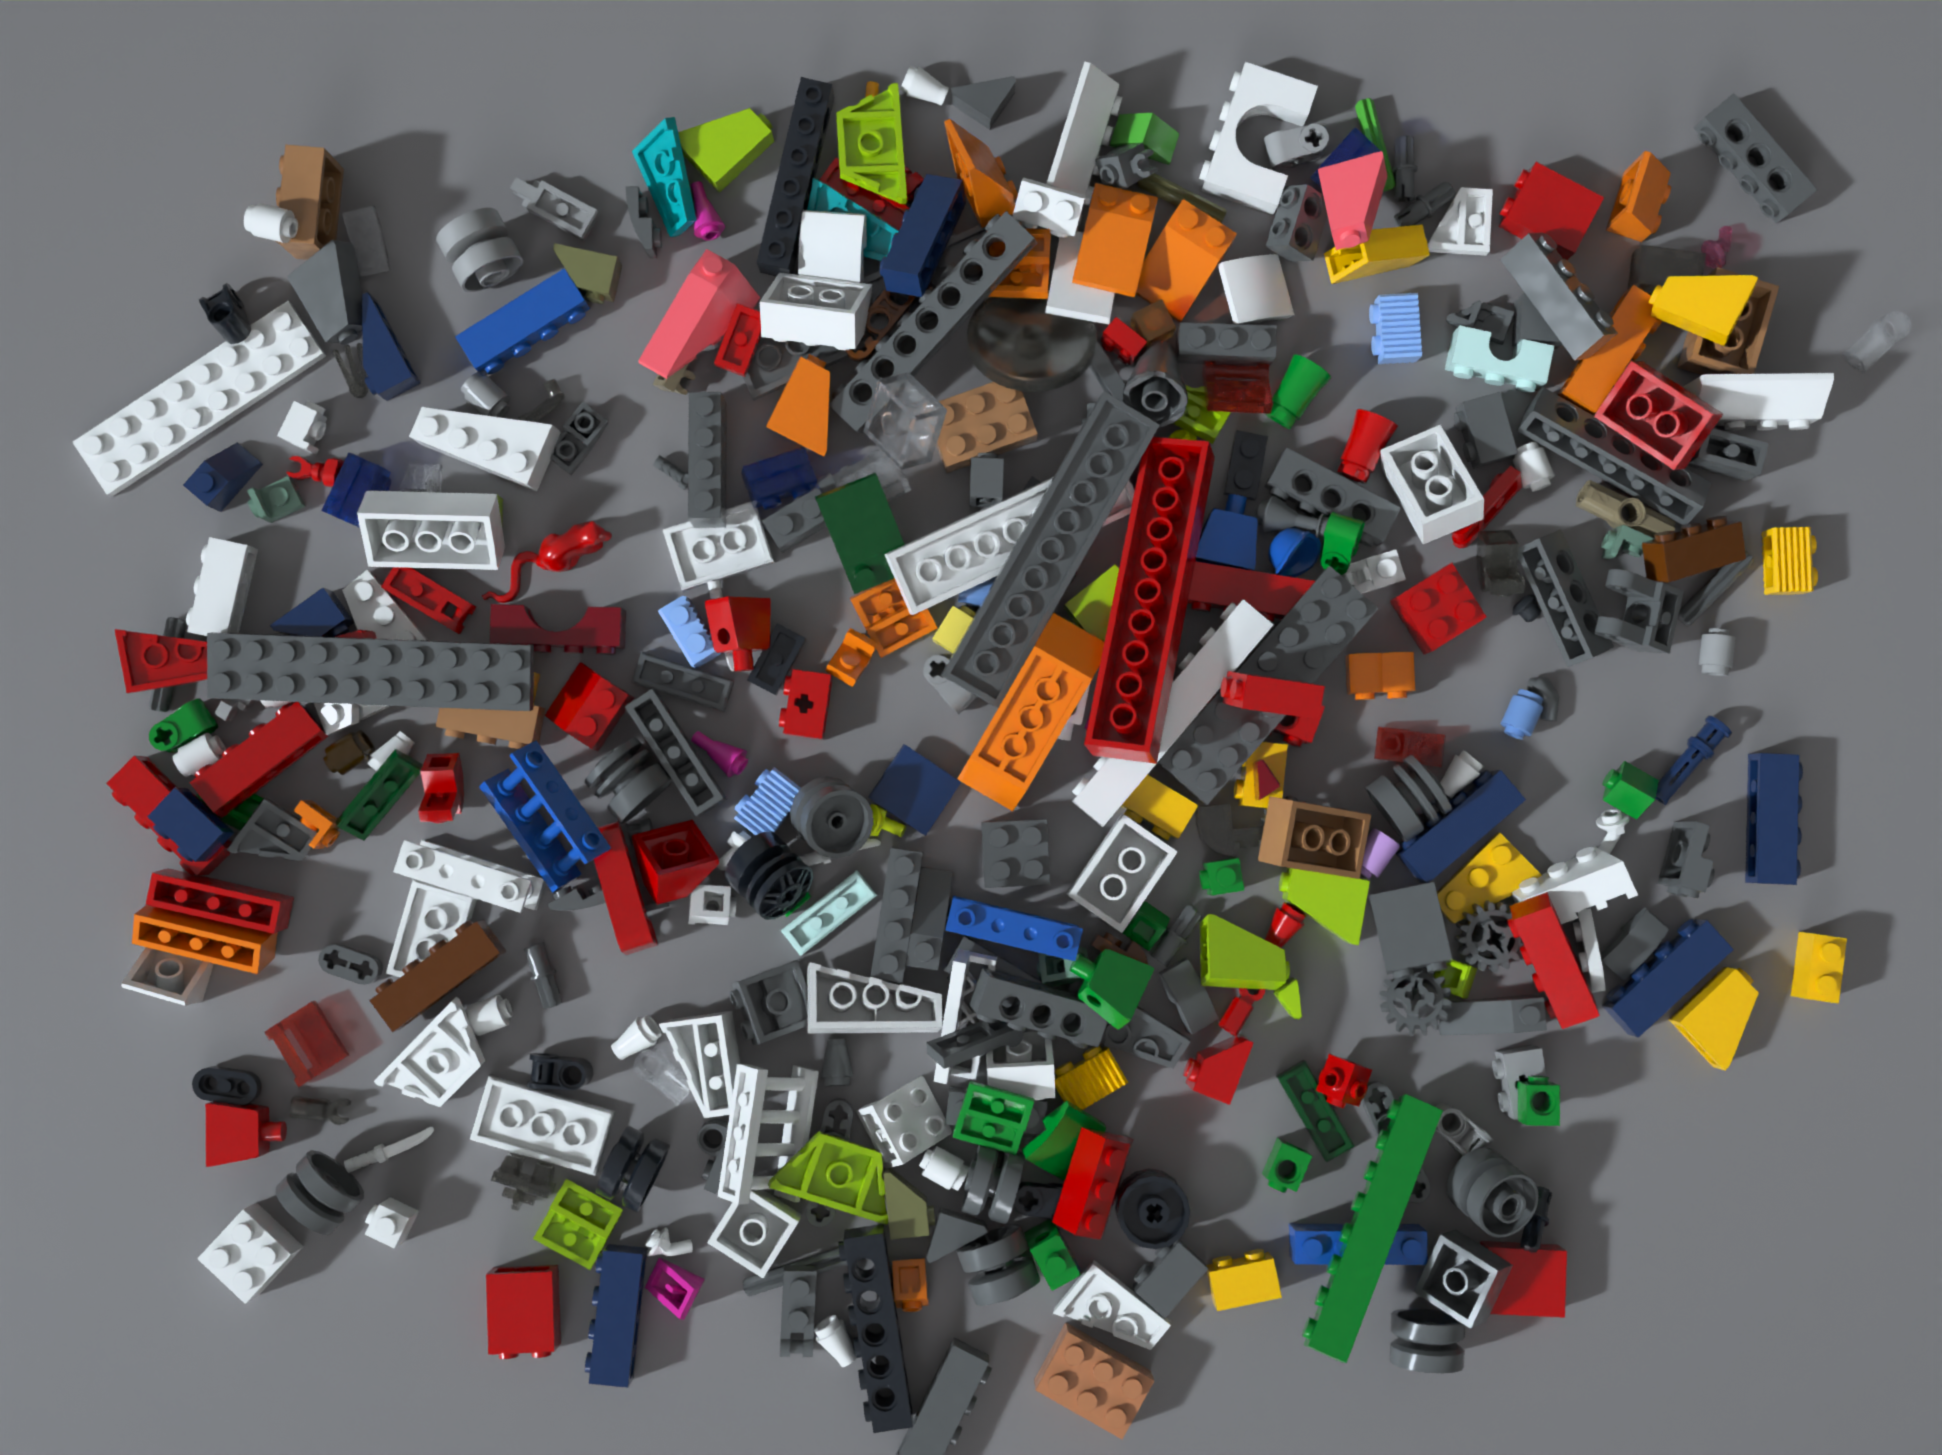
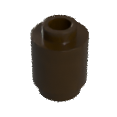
(348, 752)

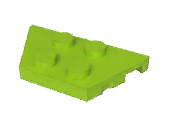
(873, 145)
(836, 1176)

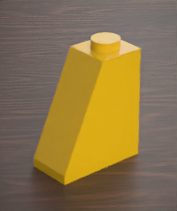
(1384, 252)
(1703, 303)
(1718, 1015)

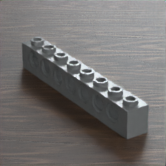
(950, 318)

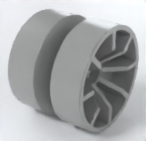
(479, 249)

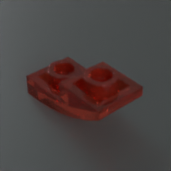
(1397, 744)

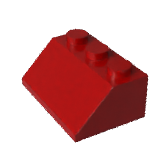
(1092, 1182)

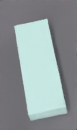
(829, 912)

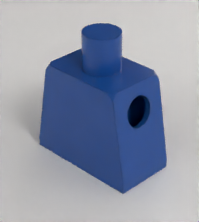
(1229, 536)

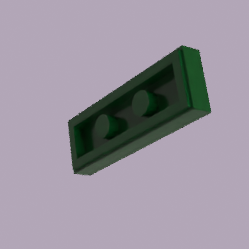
(379, 795)
(1314, 1111)

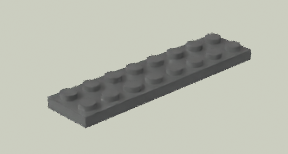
(1294, 650)

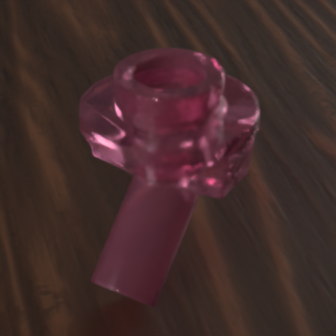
(1717, 250)

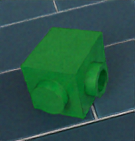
(1629, 789)
(1221, 876)

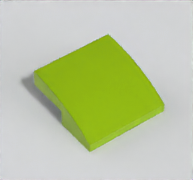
(578, 1224)

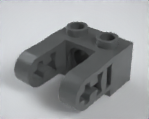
(1648, 616)

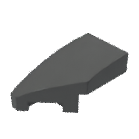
(1486, 318)

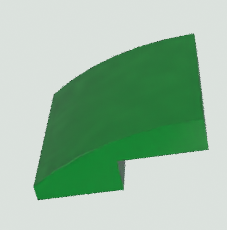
(993, 1117)
(1056, 1145)

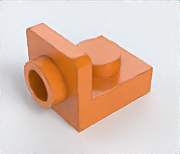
(851, 657)
(316, 818)
(910, 1284)

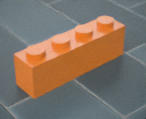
(1596, 376)
(204, 939)

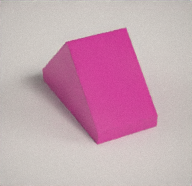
(674, 1287)

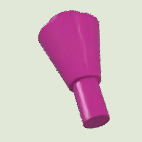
(707, 223)
(728, 757)

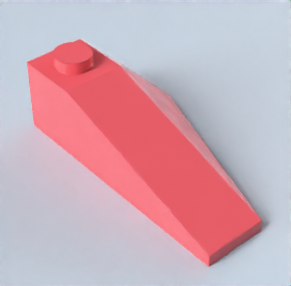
(698, 314)

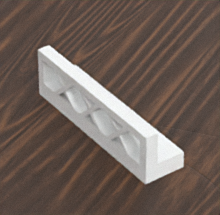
(955, 1005)

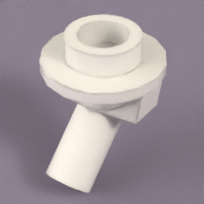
(1613, 822)
(735, 842)
(659, 1243)

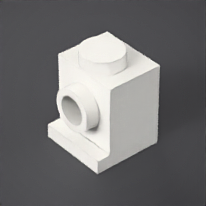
(304, 426)
(711, 894)

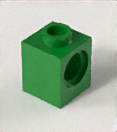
(1549, 1112)
(1286, 1151)

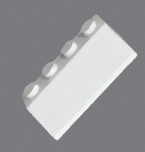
(1085, 132)
(1765, 398)

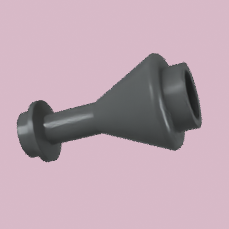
(1277, 516)

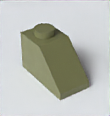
(591, 271)
(906, 1208)

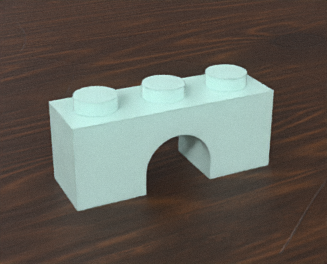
(1471, 356)

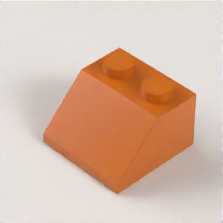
(1640, 198)

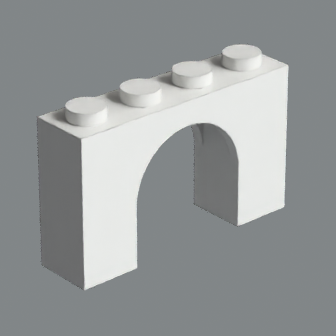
(1255, 94)

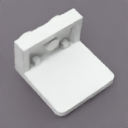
(1048, 208)

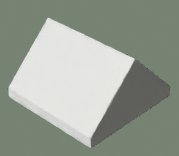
(169, 977)

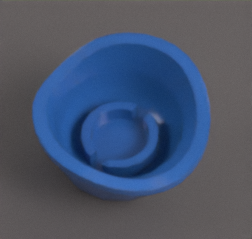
(1293, 552)

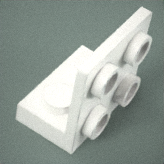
(904, 1123)

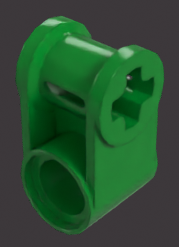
(1341, 541)
(186, 724)

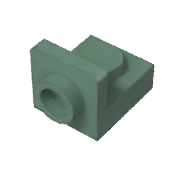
(275, 500)
(1627, 538)

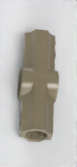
(1609, 504)

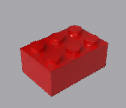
(1658, 415)

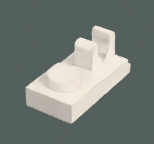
(1375, 572)

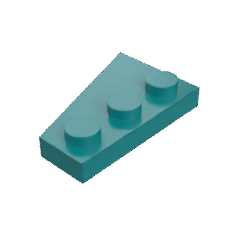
(666, 177)
(878, 231)

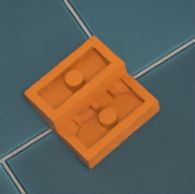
(1031, 275)
(889, 619)

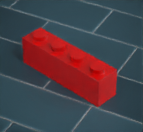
(1267, 593)
(258, 758)
(142, 788)
(219, 900)
(1554, 961)

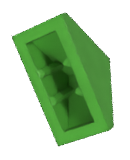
(1150, 131)

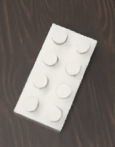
(431, 530)

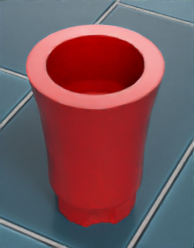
(1364, 445)

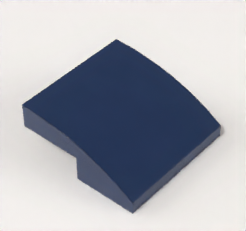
(914, 789)

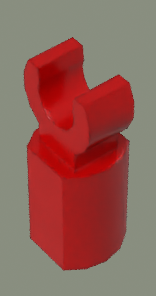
(1239, 1011)

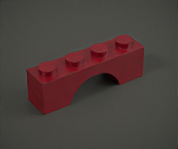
(599, 629)

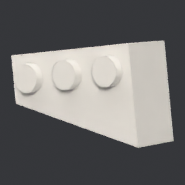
(1580, 883)
(708, 1056)

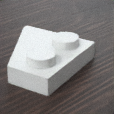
(1465, 224)

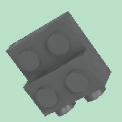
(1683, 867)
(772, 1003)

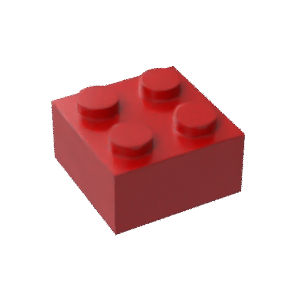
(1123, 341)

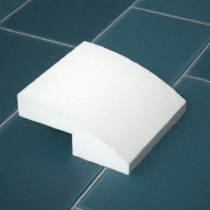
(832, 245)
(1255, 289)

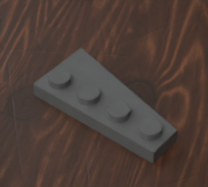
(1142, 1036)

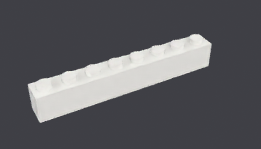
(1190, 692)

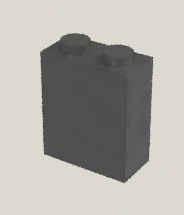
(1411, 930)

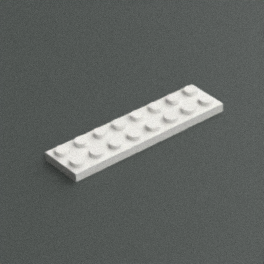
(198, 399)
(971, 548)

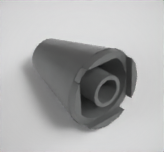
(1157, 385)

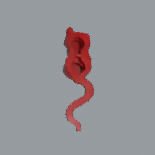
(556, 554)

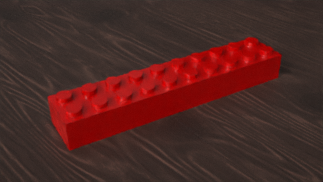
(1150, 600)

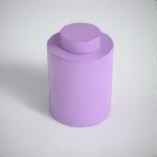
(1377, 853)

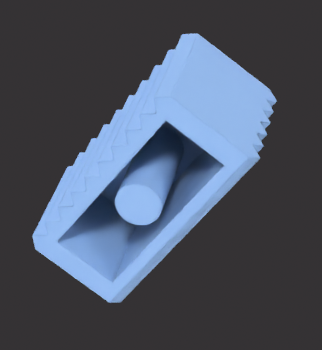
(1396, 328)
(689, 631)
(768, 804)

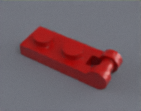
(1500, 492)
(428, 597)

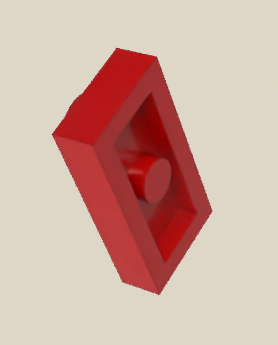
(740, 341)

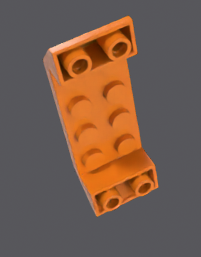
(1033, 712)

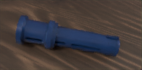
(1695, 745)

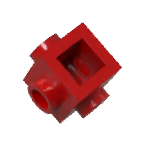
(1343, 1081)

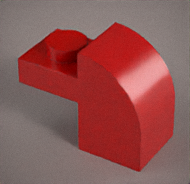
(442, 788)

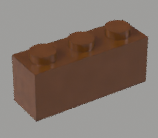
(1693, 549)

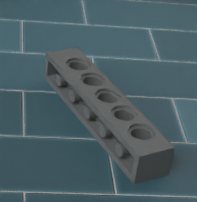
(1613, 457)

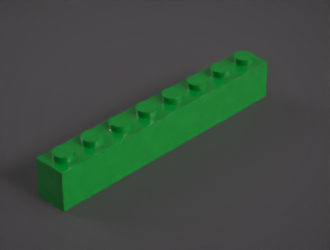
(1372, 1229)

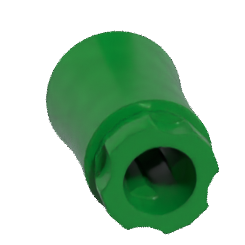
(1297, 390)

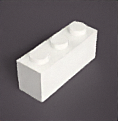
(221, 587)

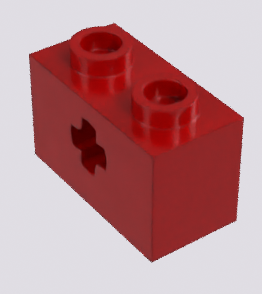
(818, 689)

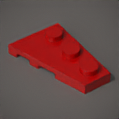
(159, 660)

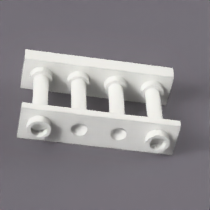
(470, 875)
(744, 1128)

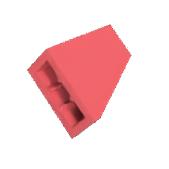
(1353, 197)

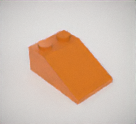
(981, 175)
(1115, 240)
(1183, 259)

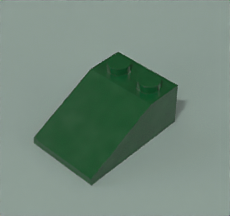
(861, 530)

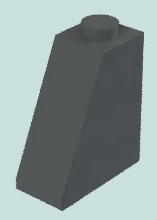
(331, 291)

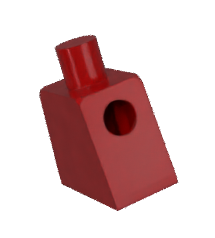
(739, 627)
(239, 1132)

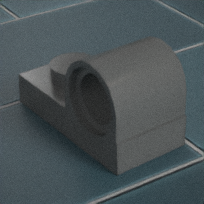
(713, 1168)

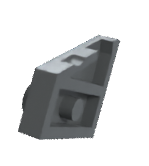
(273, 833)

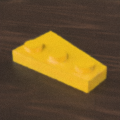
(1486, 876)

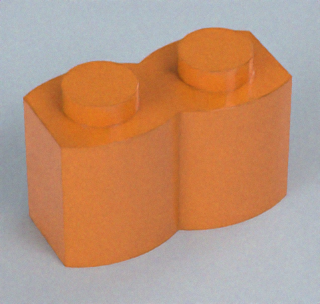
(1380, 673)

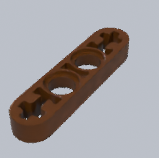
(892, 311)

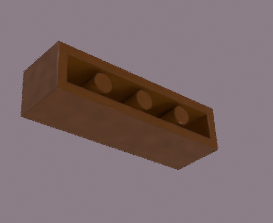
(437, 975)

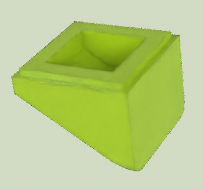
(1458, 978)
(1289, 997)

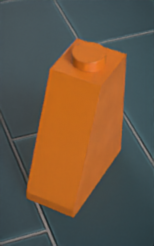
(804, 406)

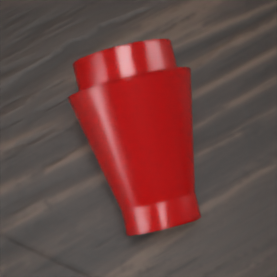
(1285, 924)

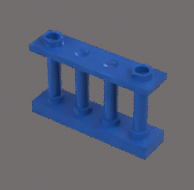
(530, 828)
(1014, 928)

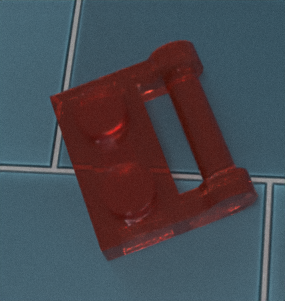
(1234, 394)
(315, 1038)

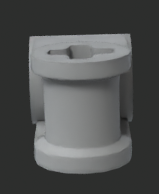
(1290, 147)
(951, 693)
(1463, 1133)

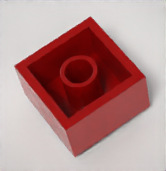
(1438, 609)

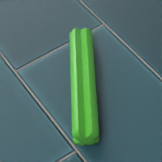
(1371, 129)

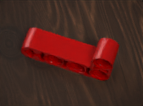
(622, 894)

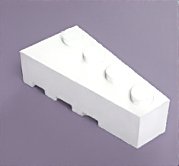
(494, 444)
(867, 1005)

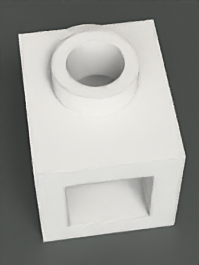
(390, 1222)

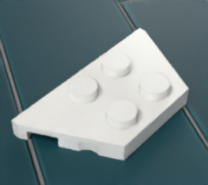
(437, 1058)

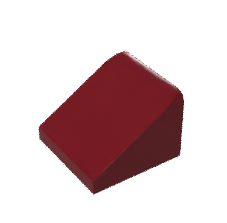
(1264, 780)

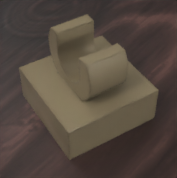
(672, 383)

